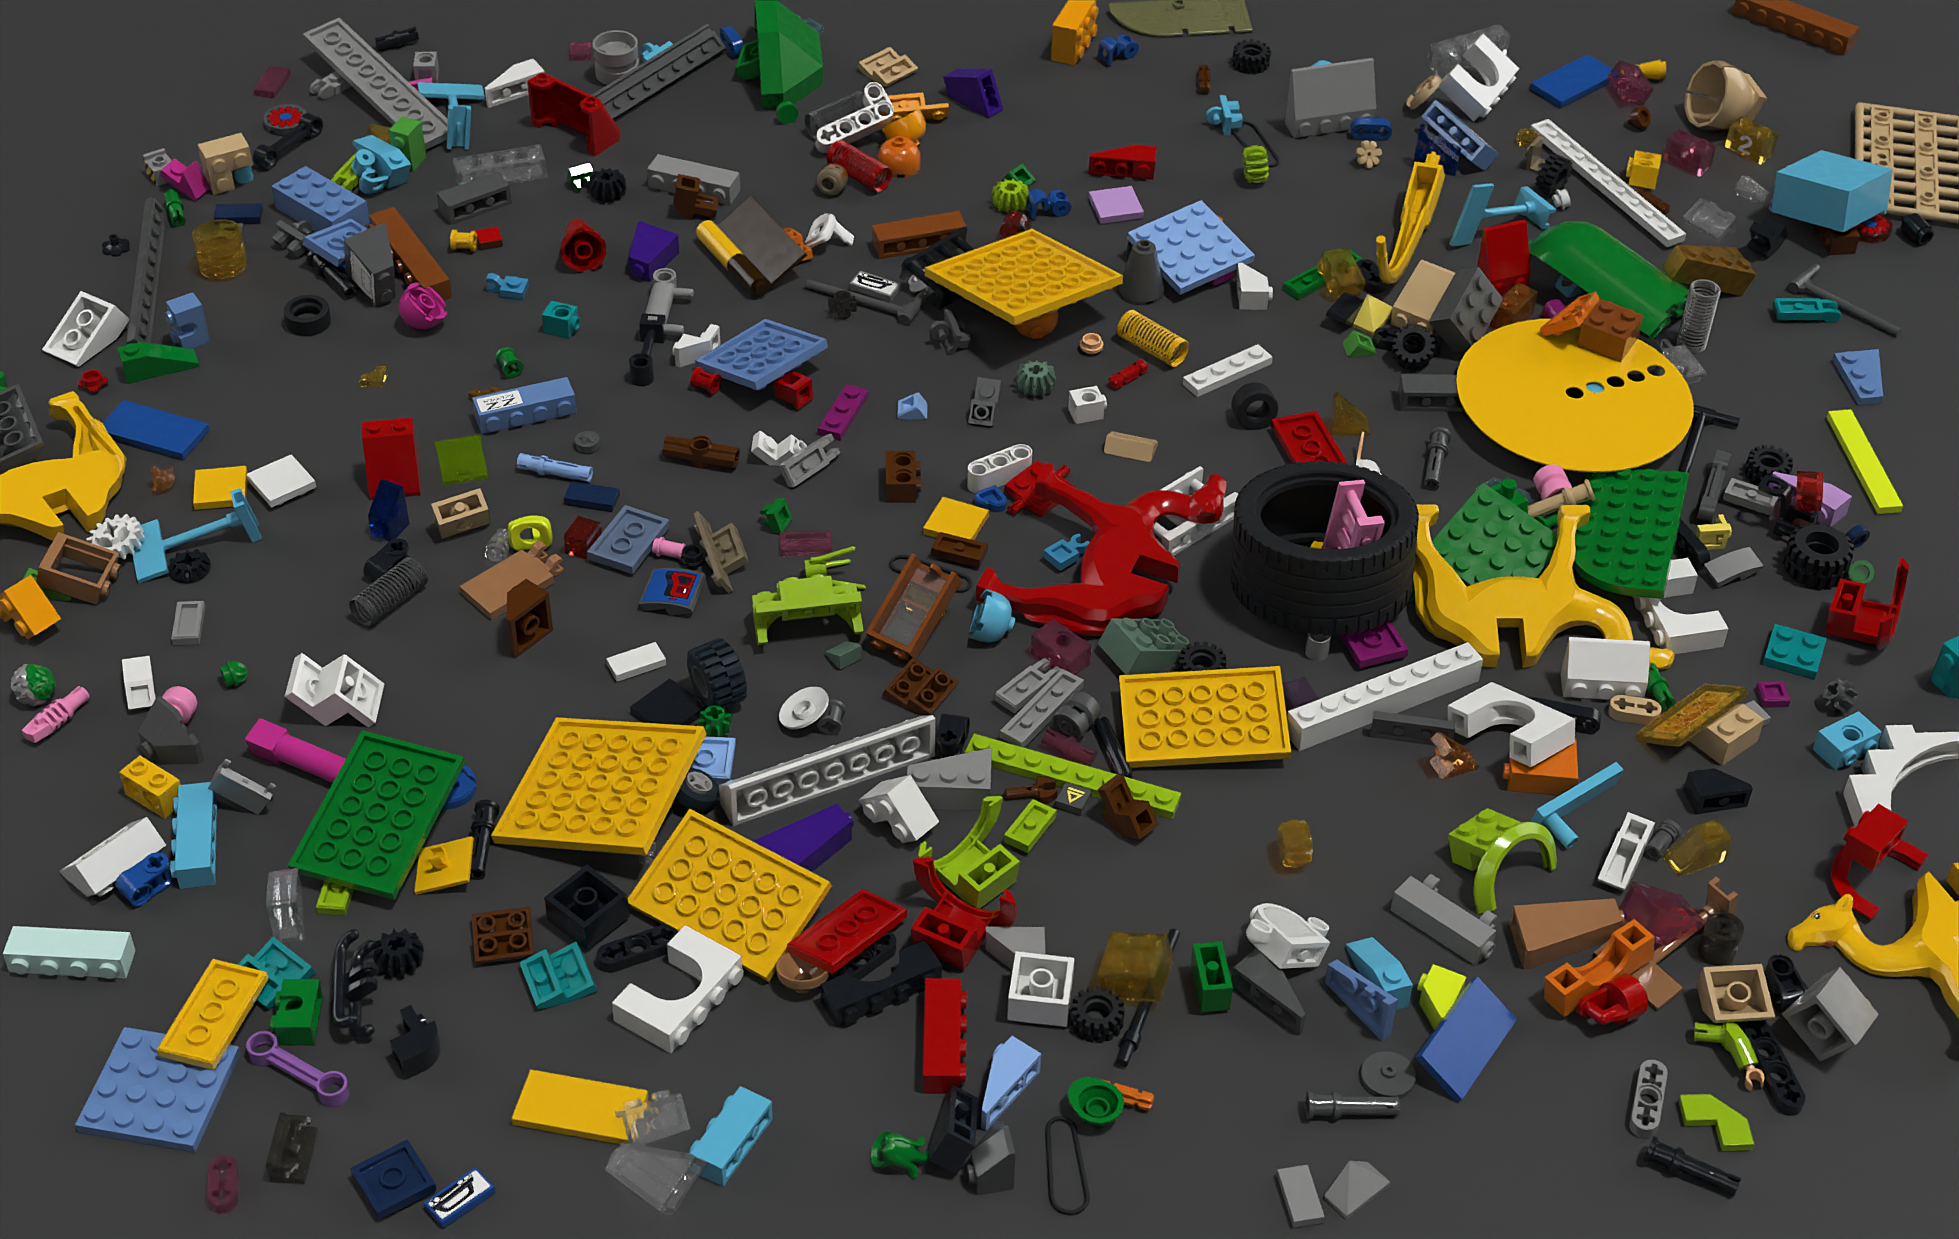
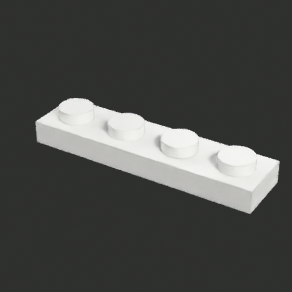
(1227, 370)

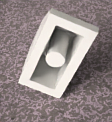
(1252, 289)

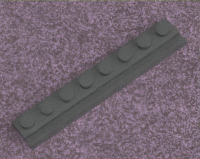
(660, 71)

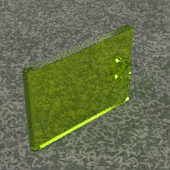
(461, 459)

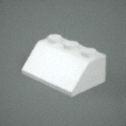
(1605, 668)
(106, 861)

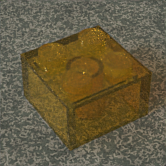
(1136, 965)

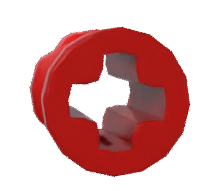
(705, 380)

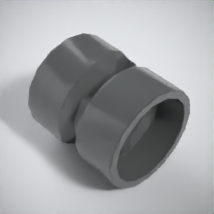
(1076, 715)

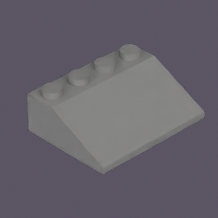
(1330, 97)

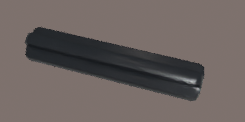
(1112, 747)

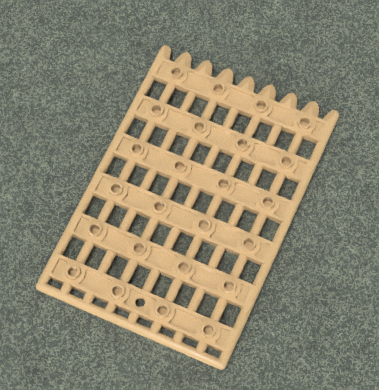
(1924, 159)

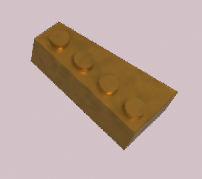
(1713, 263)

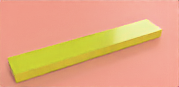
(1864, 462)

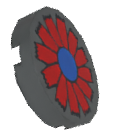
(283, 118)

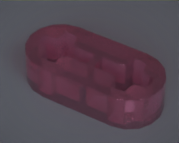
(229, 1183)

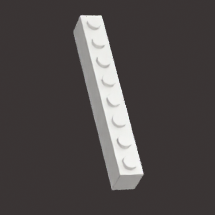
(1386, 693)

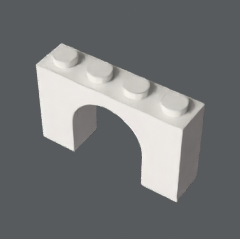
(1494, 67)
(1681, 631)
(1543, 728)
(671, 1021)

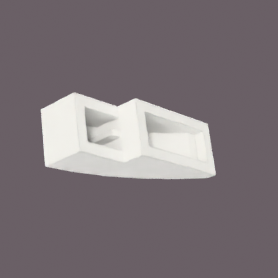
(1626, 851)

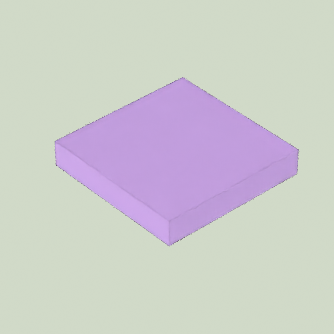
(1116, 204)

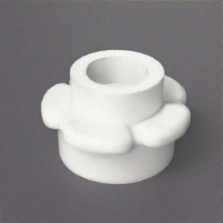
(1561, 199)

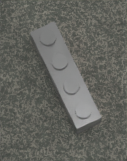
(713, 181)

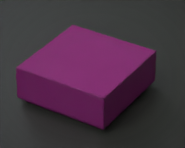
(1773, 694)

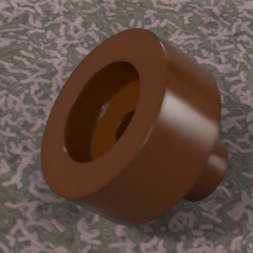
(1640, 117)

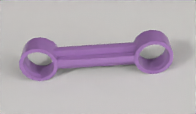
(298, 1068)

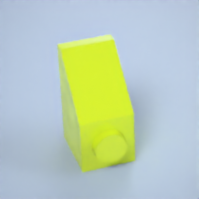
(1439, 992)

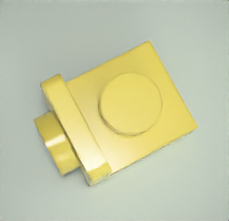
(1714, 535)

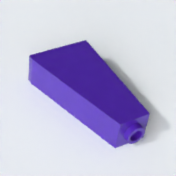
(811, 838)

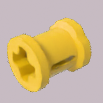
(463, 240)

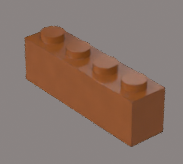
(913, 234)

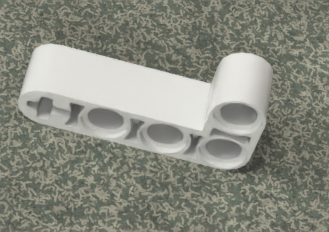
(851, 122)

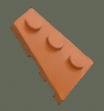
(1571, 316)

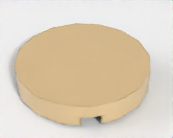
(1423, 91)

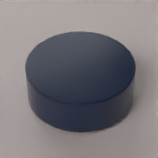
(1858, 535)

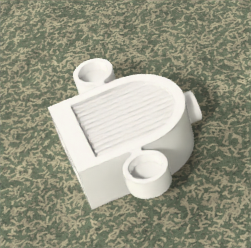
(1287, 936)

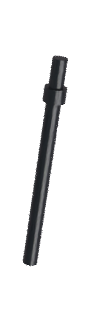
(1132, 1037)

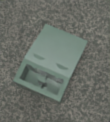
(1142, 644)

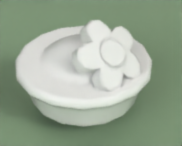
(916, 284)

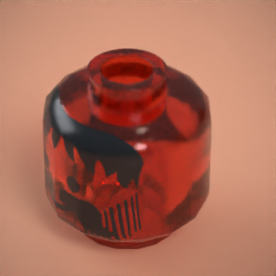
(1014, 224)

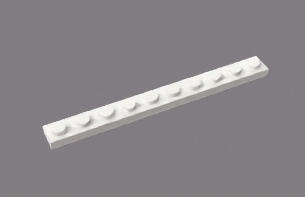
(1610, 184)

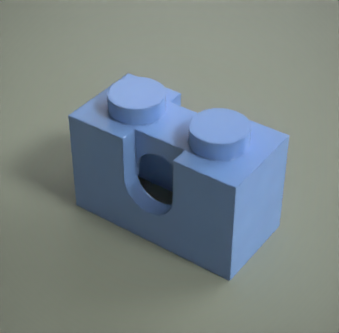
(187, 321)

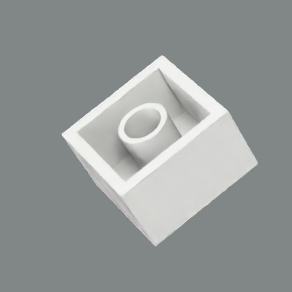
(1040, 989)

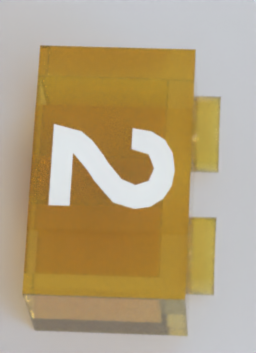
(1751, 140)

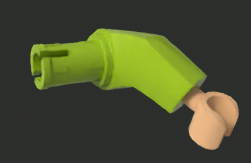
(1736, 1043)

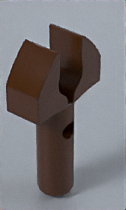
(1038, 790)

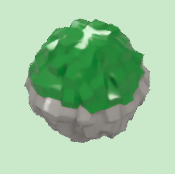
(33, 684)

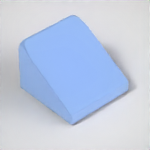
(912, 407)

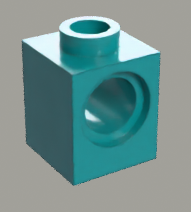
(560, 319)

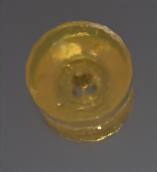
(219, 249)

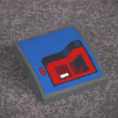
(672, 590)

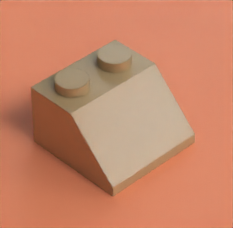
(1730, 734)
(1735, 993)

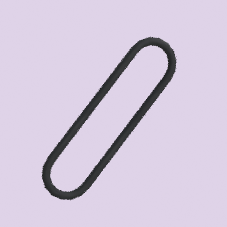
(928, 564)

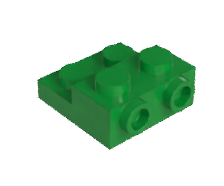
(748, 62)

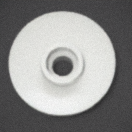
(803, 707)

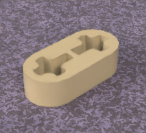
(1634, 709)

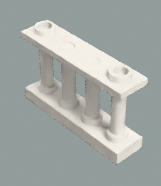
(1187, 531)

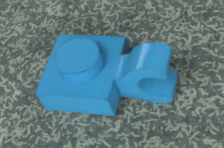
(510, 287)

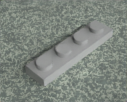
(1041, 709)

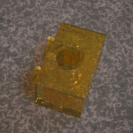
(1341, 273)

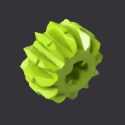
(1255, 164)
(1010, 195)

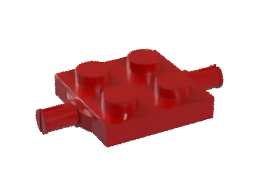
(1023, 490)

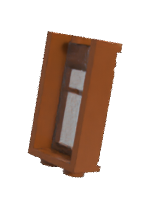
(912, 609)

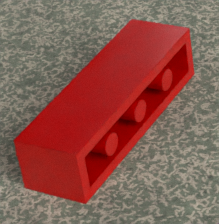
(942, 1035)

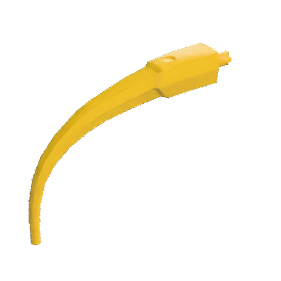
(1416, 216)

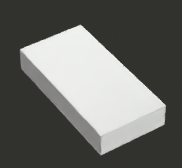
(636, 661)

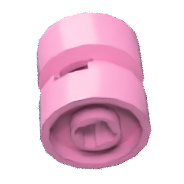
(1551, 481)

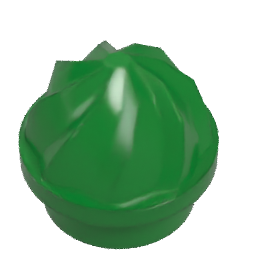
(233, 673)

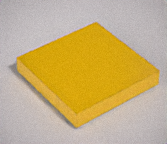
(214, 486)
(956, 519)

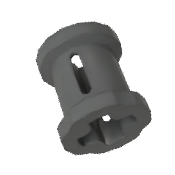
(832, 717)

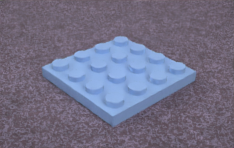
(1193, 246)

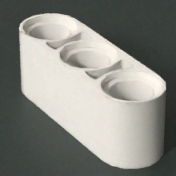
(998, 467)

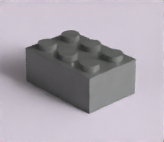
(1465, 309)

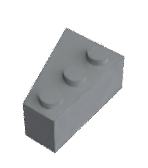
(955, 781)

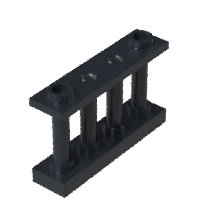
(930, 256)

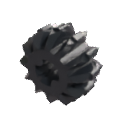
(607, 185)
(398, 952)

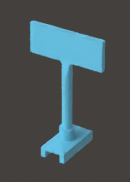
(458, 115)
(1527, 204)
(151, 558)

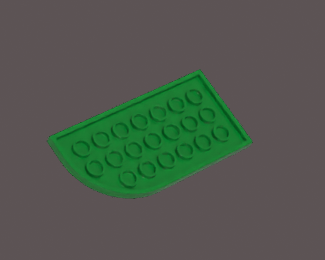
(1631, 530)

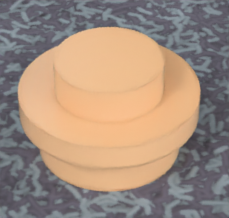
(1091, 343)

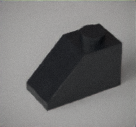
(1715, 791)

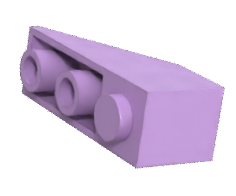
(1834, 502)

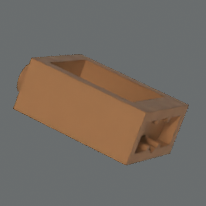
(82, 552)

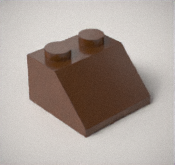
(527, 616)

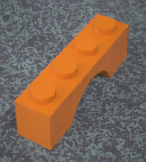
(1624, 953)

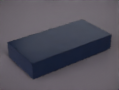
(239, 212)
(591, 496)

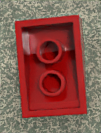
(1505, 255)

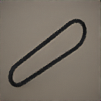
(1262, 137)
(1080, 1161)

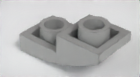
(1735, 564)

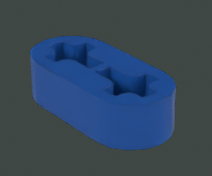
(731, 40)
(1371, 129)

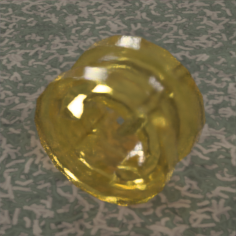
(1526, 137)

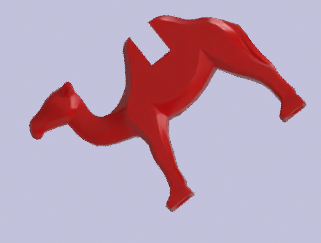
(1120, 544)

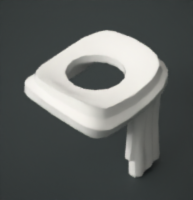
(829, 226)

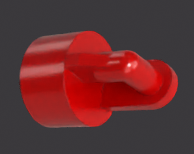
(1615, 1001)

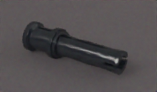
(328, 270)
(482, 829)
(1677, 1161)

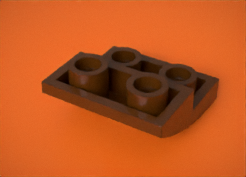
(920, 688)
(502, 935)

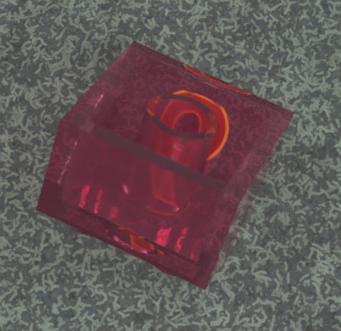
(1660, 912)

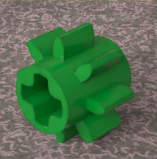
(715, 721)

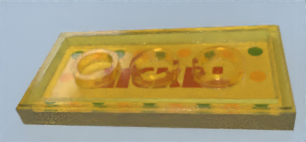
(1692, 714)

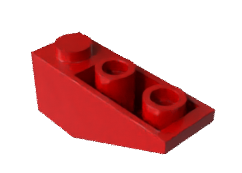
(1127, 162)

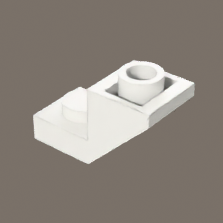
(692, 347)
(774, 453)
(138, 682)

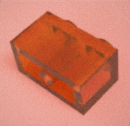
(1515, 307)

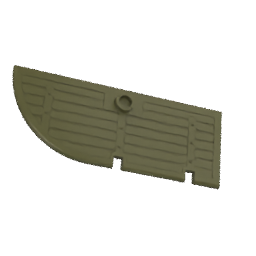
(1174, 17)

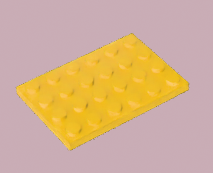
(1204, 717)
(729, 892)

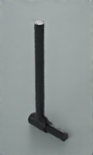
(1703, 415)

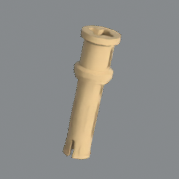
(1568, 497)

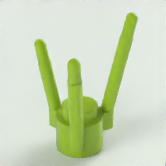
(818, 565)

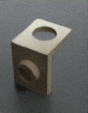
(1533, 155)

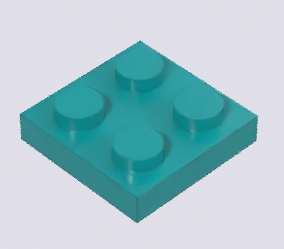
(1794, 651)

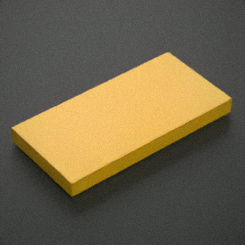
(212, 1014)
(574, 1106)

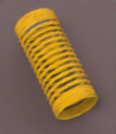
(1137, 321)

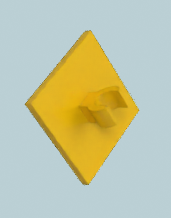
(444, 865)

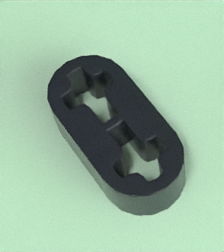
(1371, 275)

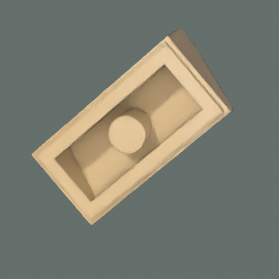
(1130, 446)

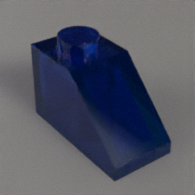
(388, 511)

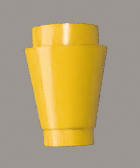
(1654, 70)

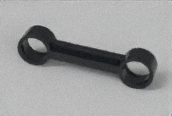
(272, 152)

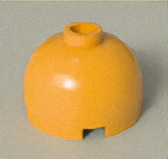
(910, 127)

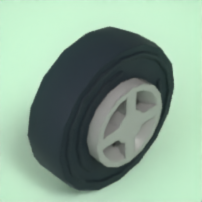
(698, 791)

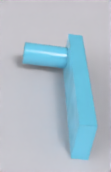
(1551, 813)

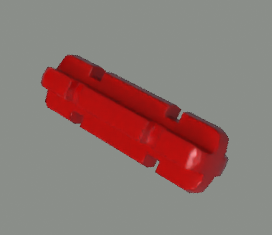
(1128, 374)

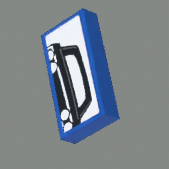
(459, 1197)

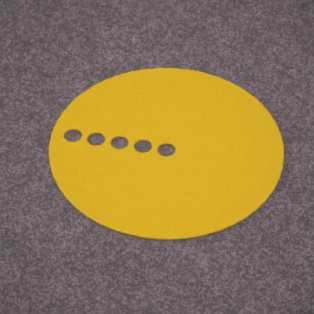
(1517, 396)

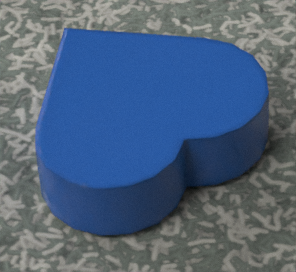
(991, 499)

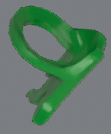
(898, 1152)

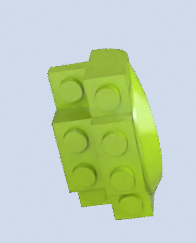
(806, 599)

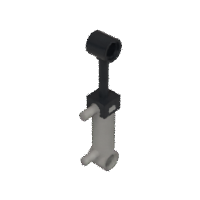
(653, 324)

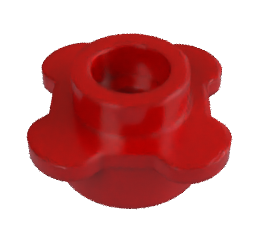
(92, 380)

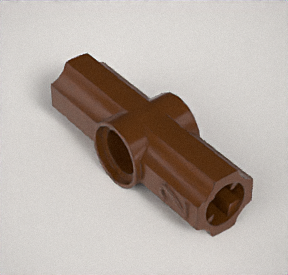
(701, 451)

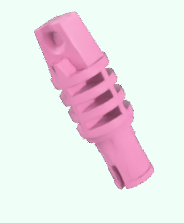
(55, 715)

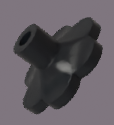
(115, 246)

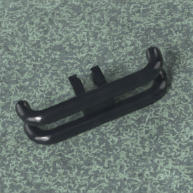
(353, 984)

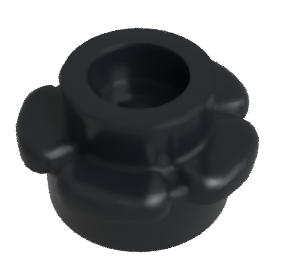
(692, 555)

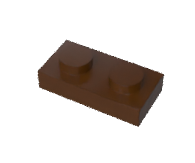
(959, 549)

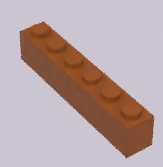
(1800, 23)
(410, 254)

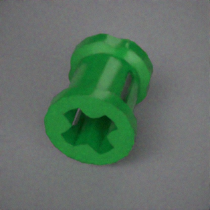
(509, 362)

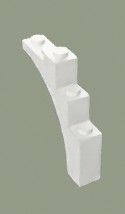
(1899, 755)

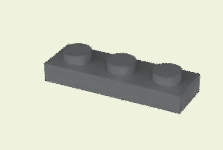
(1409, 728)

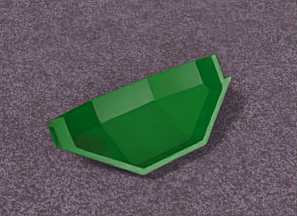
(787, 54)

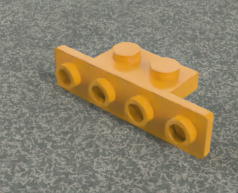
(908, 103)

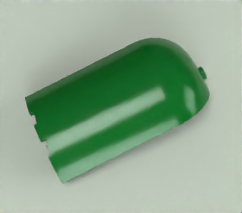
(1612, 270)

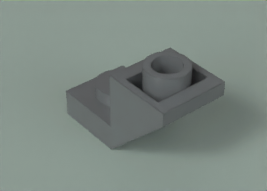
(985, 402)

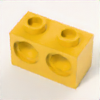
(1643, 169)
(150, 786)

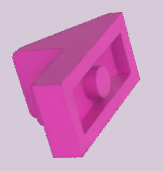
(187, 180)

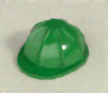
(1095, 1101)

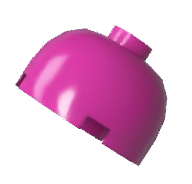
(421, 307)

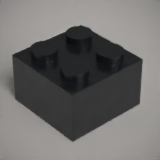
(587, 907)

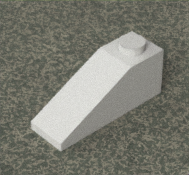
(512, 83)

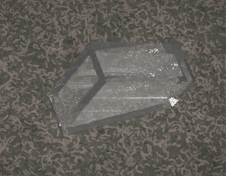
(285, 905)
(655, 1174)

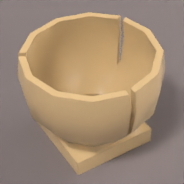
(1729, 97)

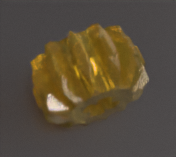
(1295, 843)

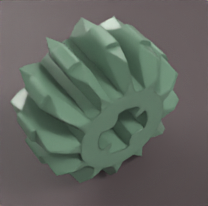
(1035, 378)

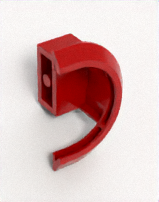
(1863, 619)
(1874, 838)
(954, 927)

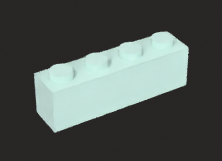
(69, 952)

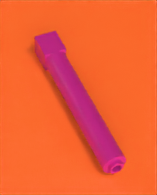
(278, 746)

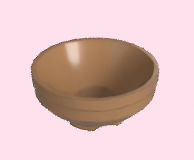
(792, 969)

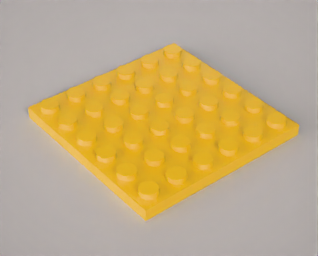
(1023, 276)
(600, 786)

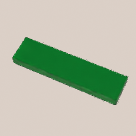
(1308, 281)

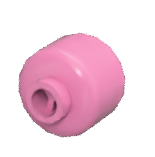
(182, 700)

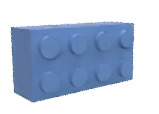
(318, 200)

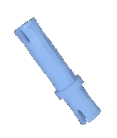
(544, 465)

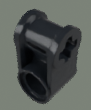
(386, 559)
(952, 735)
(1783, 981)

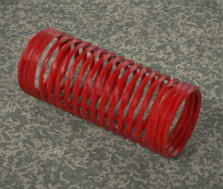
(873, 173)

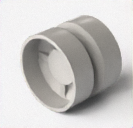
(614, 55)

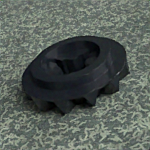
(200, 565)

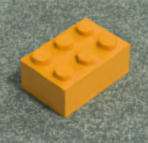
(1073, 31)

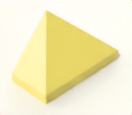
(1372, 315)

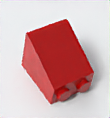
(391, 454)

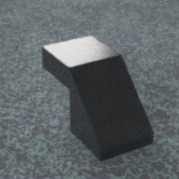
(1345, 308)

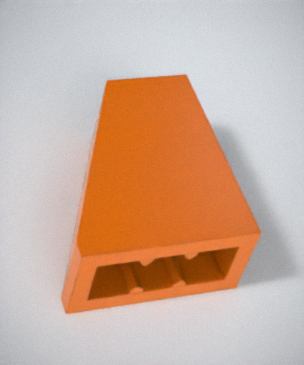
(1548, 777)

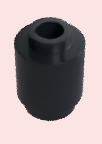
(1917, 229)

